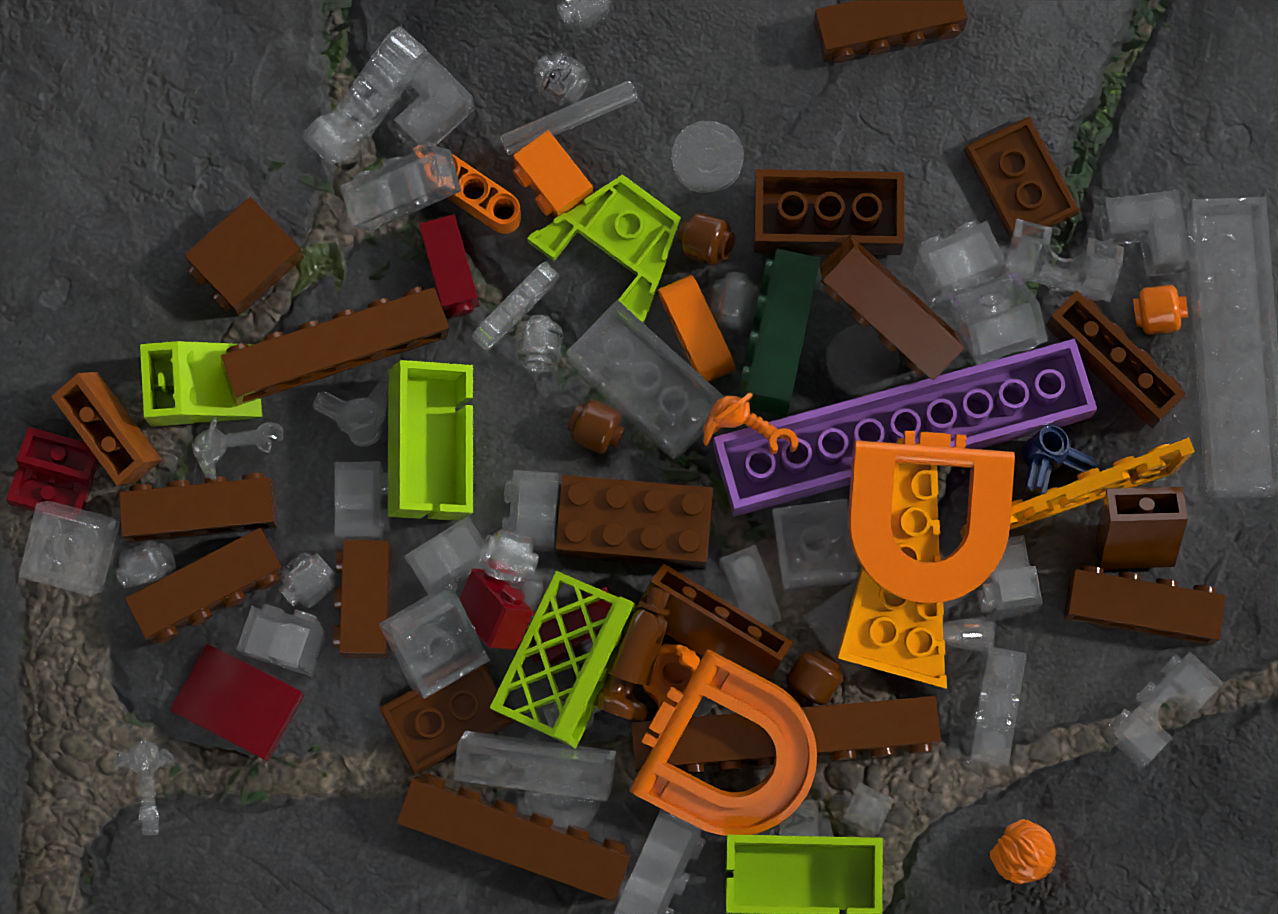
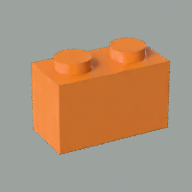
(551, 175)

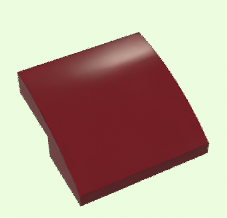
(52, 470)

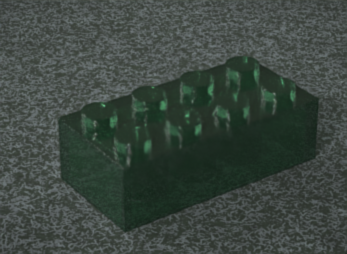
(782, 329)

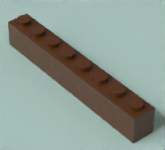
(837, 730)

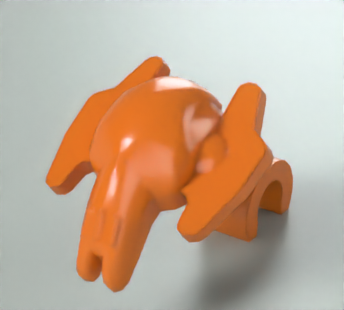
(735, 411)

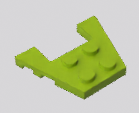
(625, 226)

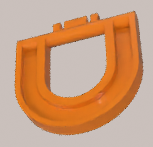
(986, 516)
(708, 806)

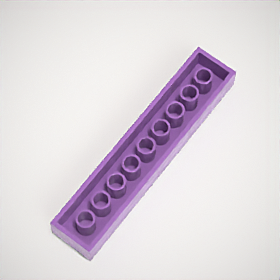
(983, 402)

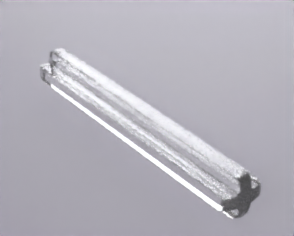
(570, 116)

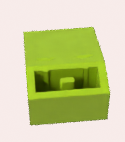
(188, 385)

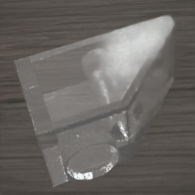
(750, 585)

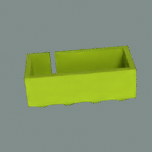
(430, 441)
(803, 875)

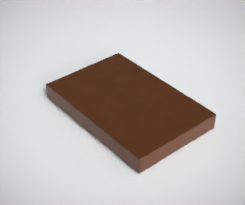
(1021, 177)
(432, 726)

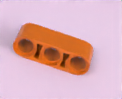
(491, 200)
(696, 328)

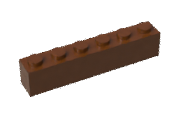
(334, 345)
(515, 837)

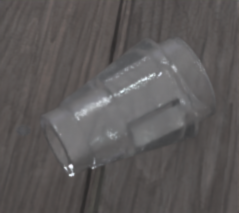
(970, 633)

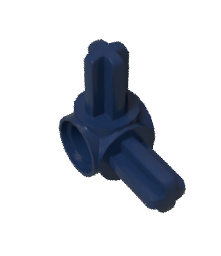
(1046, 453)

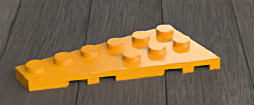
(1092, 484)
(891, 630)

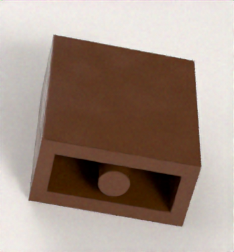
(243, 257)
(1141, 527)

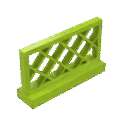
(580, 698)

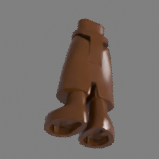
(635, 658)

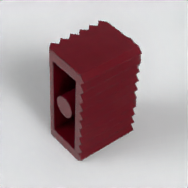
(495, 610)

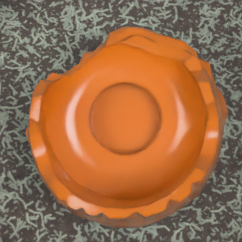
(672, 668)
(1024, 852)

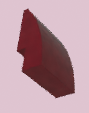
(237, 702)

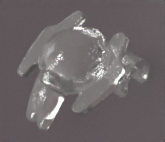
(212, 443)
(145, 760)

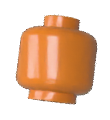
(1160, 310)

